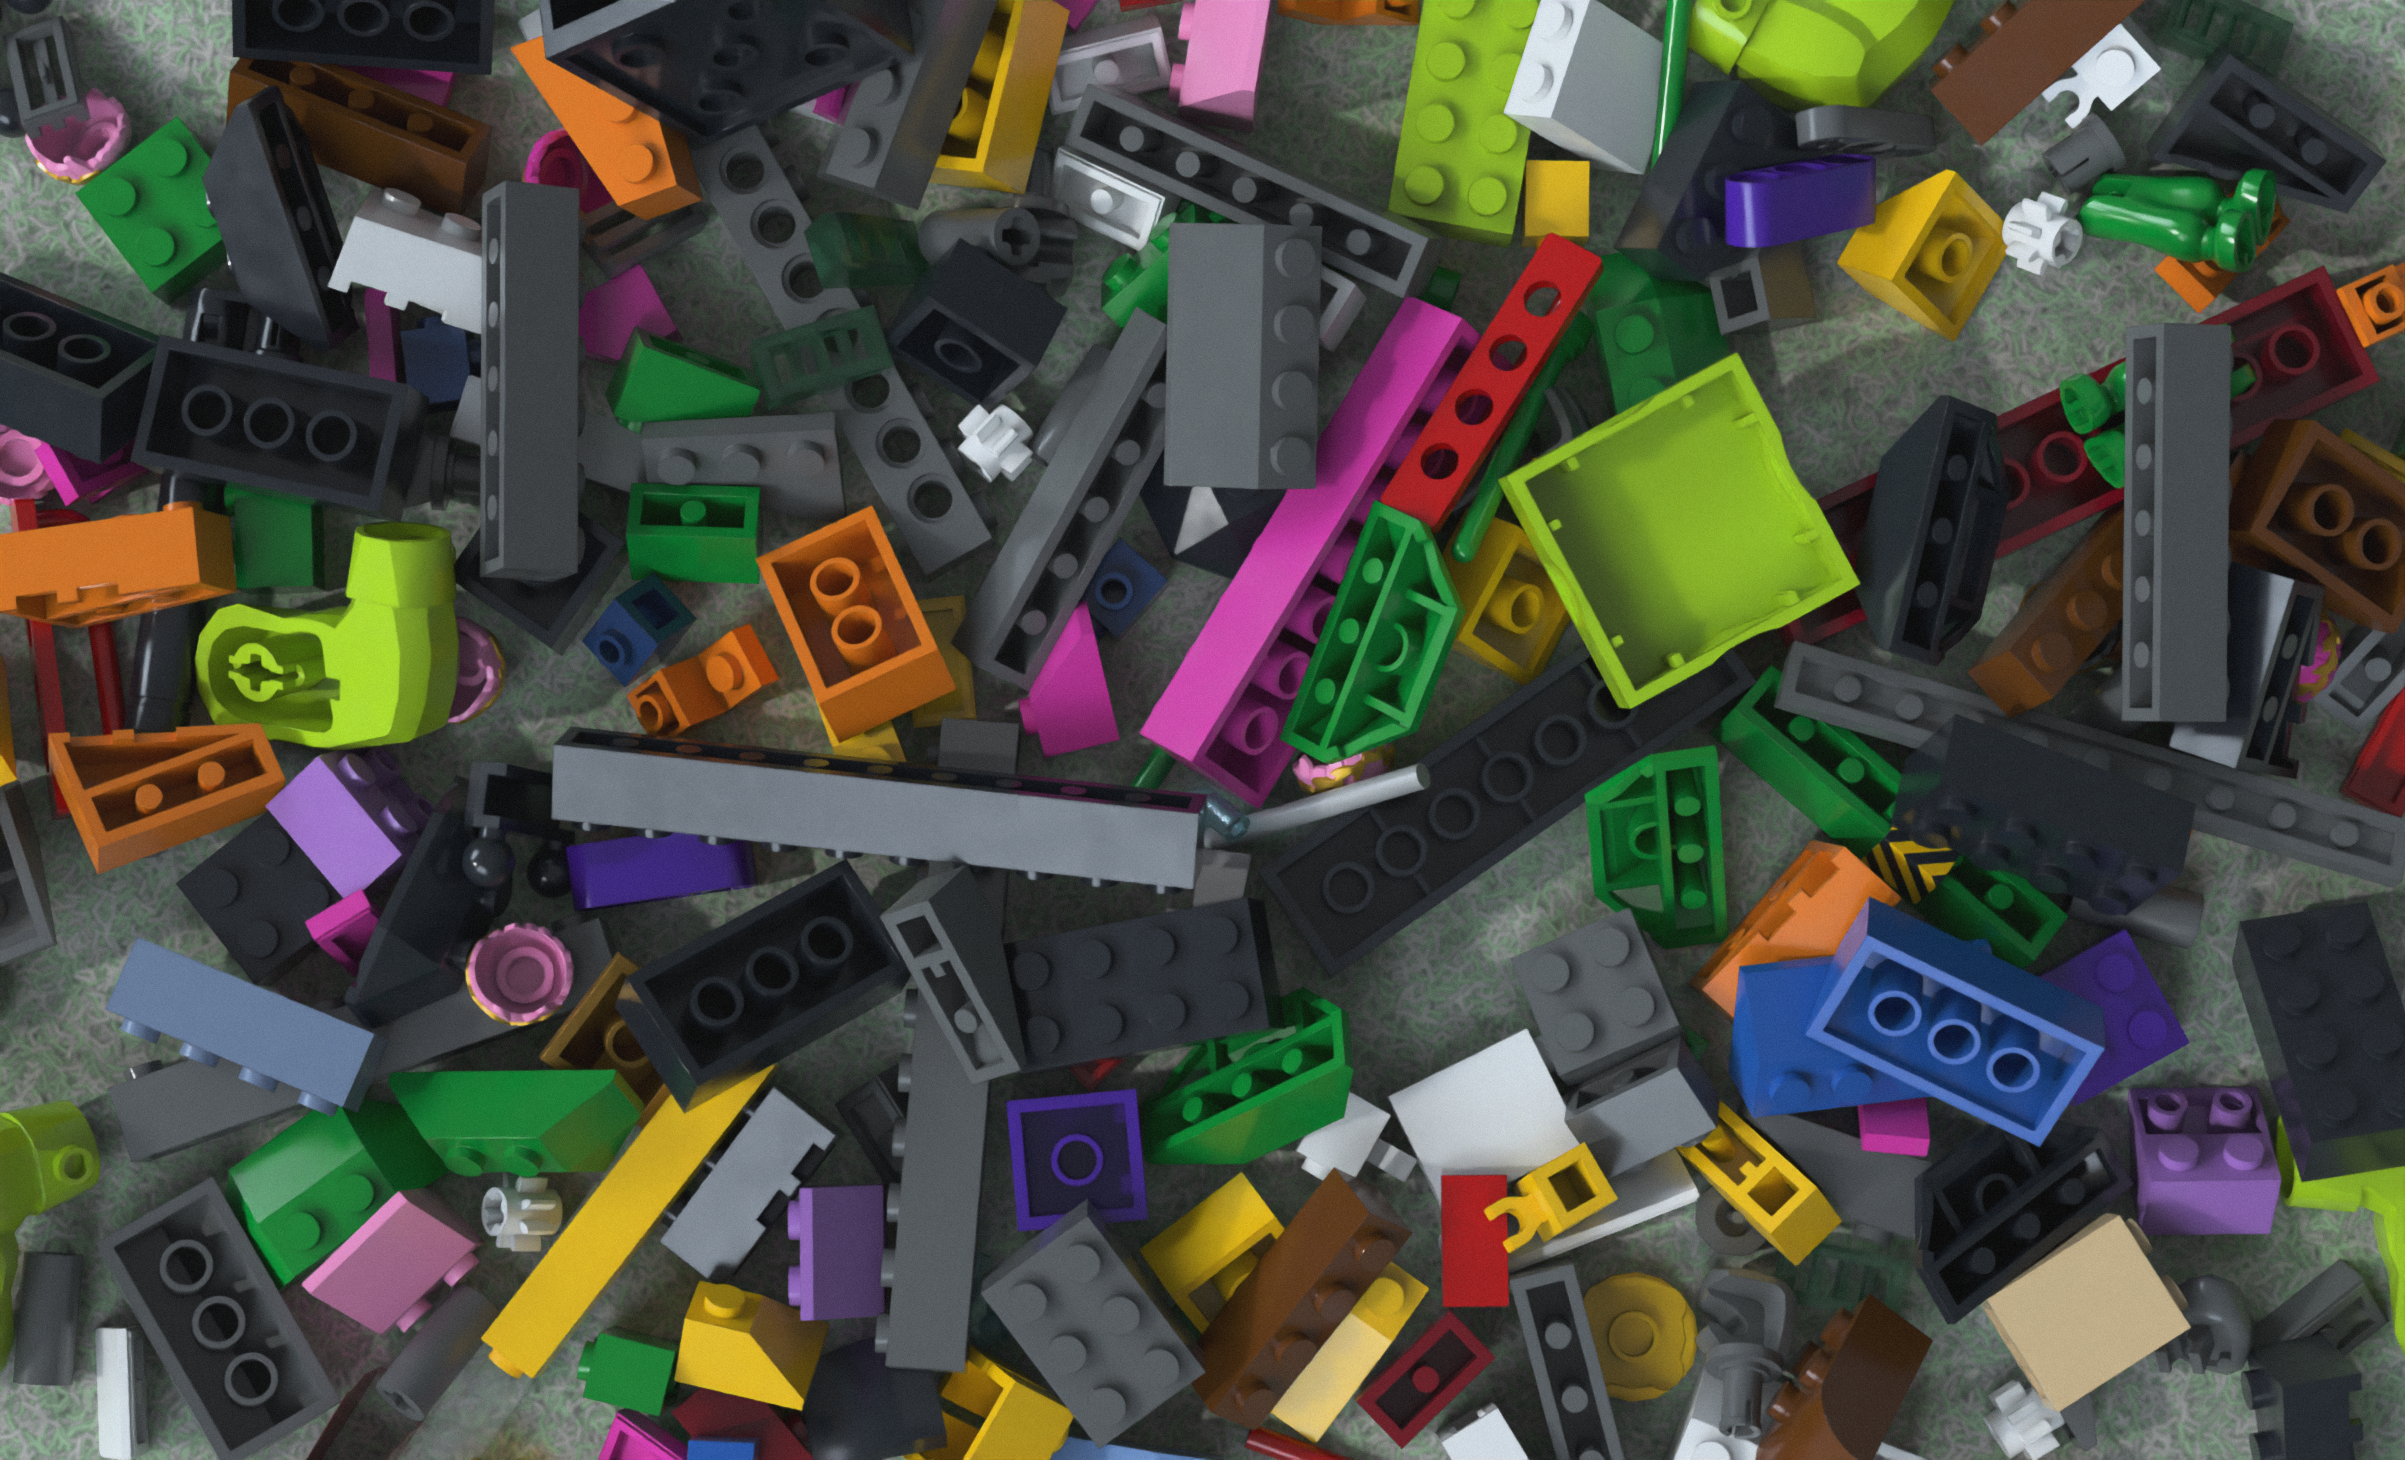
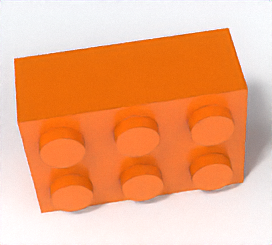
(855, 624)

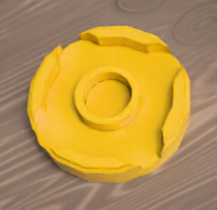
(1617, 1322)

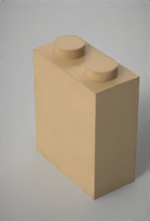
(2087, 1311)

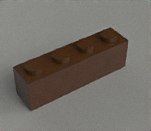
(2019, 57)
(375, 130)
(2058, 622)
(1297, 1297)

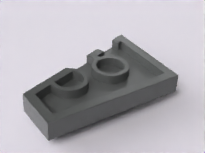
(784, 455)

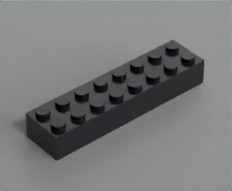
(1485, 799)

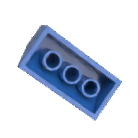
(1956, 1022)
(1780, 1066)

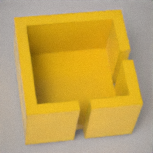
(1018, 1411)

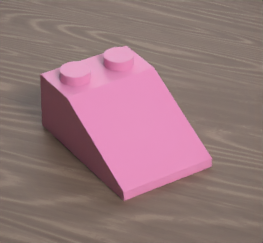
(1222, 61)
(398, 1262)

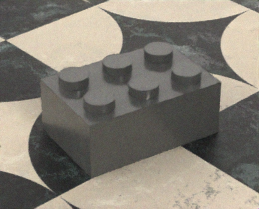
(1093, 1323)

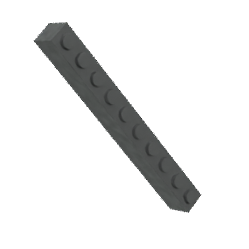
(943, 1132)

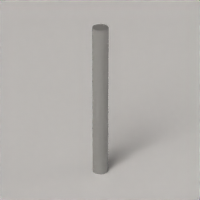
(1328, 804)

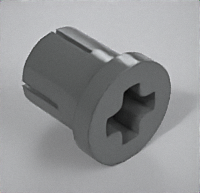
(2084, 155)

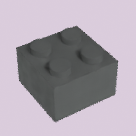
(1598, 997)

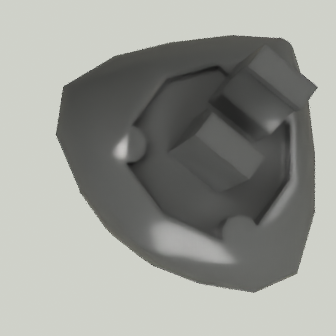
(2219, 1328)

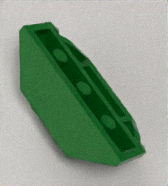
(1649, 331)
(1378, 643)
(1662, 846)
(1255, 1090)
(520, 1118)
(324, 1182)

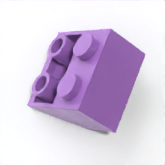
(354, 817)
(2201, 1161)
(840, 1251)

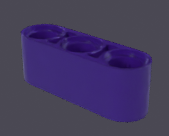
(1800, 200)
(655, 868)

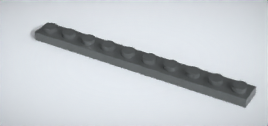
(2226, 799)

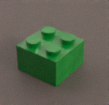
(158, 211)

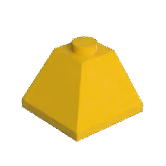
(1929, 252)
(749, 1346)

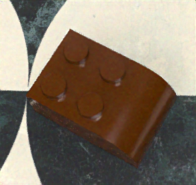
(2325, 518)
(1845, 1387)

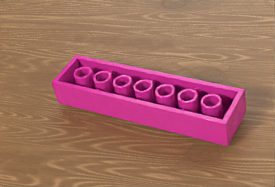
(1251, 656)

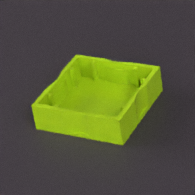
(1678, 531)

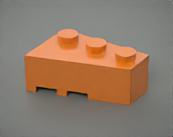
(632, 154)
(116, 566)
(162, 788)
(1794, 920)

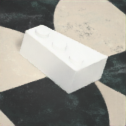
(414, 257)

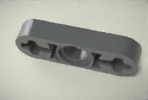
(1865, 131)

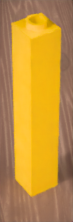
(613, 1228)

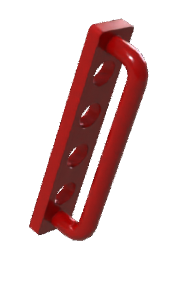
(1554, 265)
(44, 662)

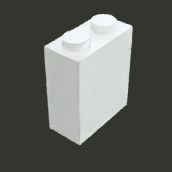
(1589, 84)
(1486, 1113)

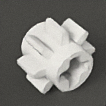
(2042, 233)
(995, 443)
(521, 1212)
(2022, 1422)

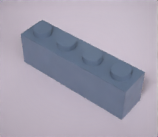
(246, 1025)

